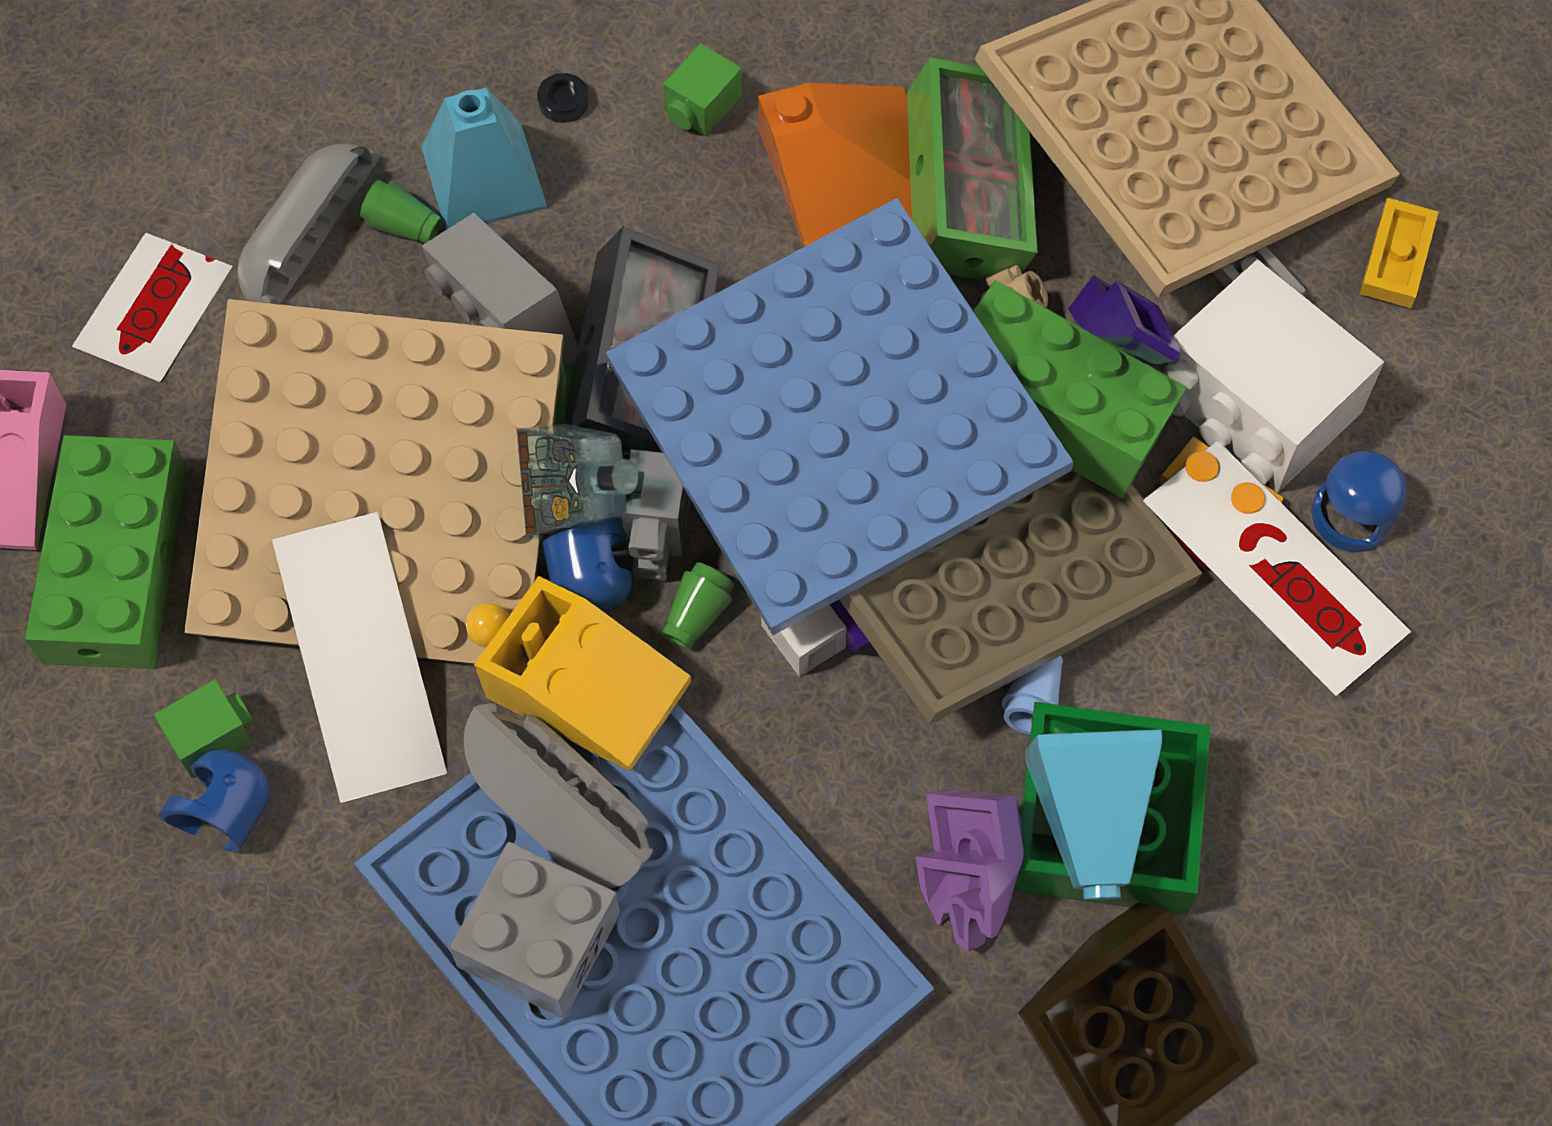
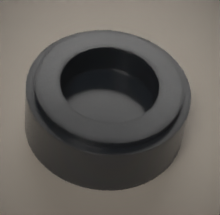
(563, 97)

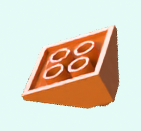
(836, 151)

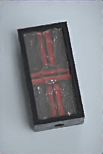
(631, 290)

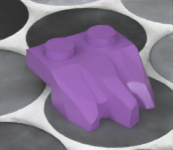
(972, 861)

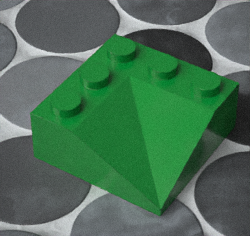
(1171, 834)

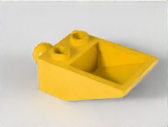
(575, 671)

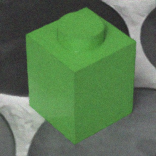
(702, 90)
(205, 723)

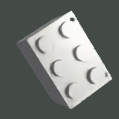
(1270, 375)

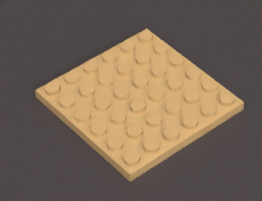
(1186, 128)
(361, 418)

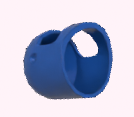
(1366, 491)
(585, 564)
(233, 797)

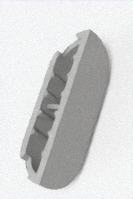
(301, 220)
(556, 796)

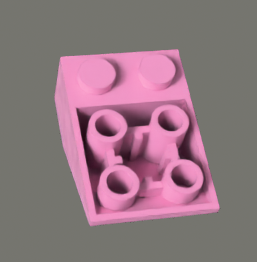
(29, 441)

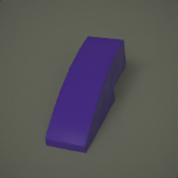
(1125, 321)

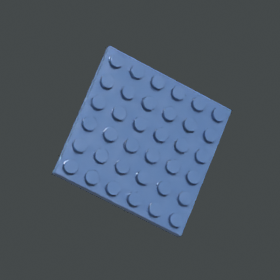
(837, 414)

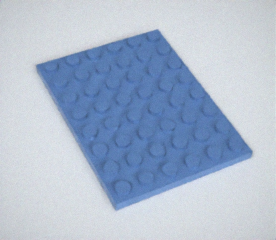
(726, 978)

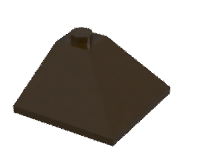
(1135, 1025)

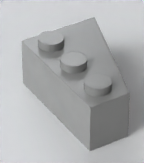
(495, 283)

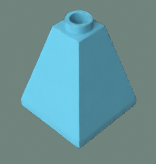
(480, 160)
(1095, 801)

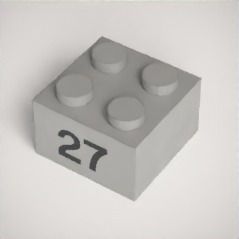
(535, 930)

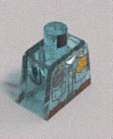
(572, 477)

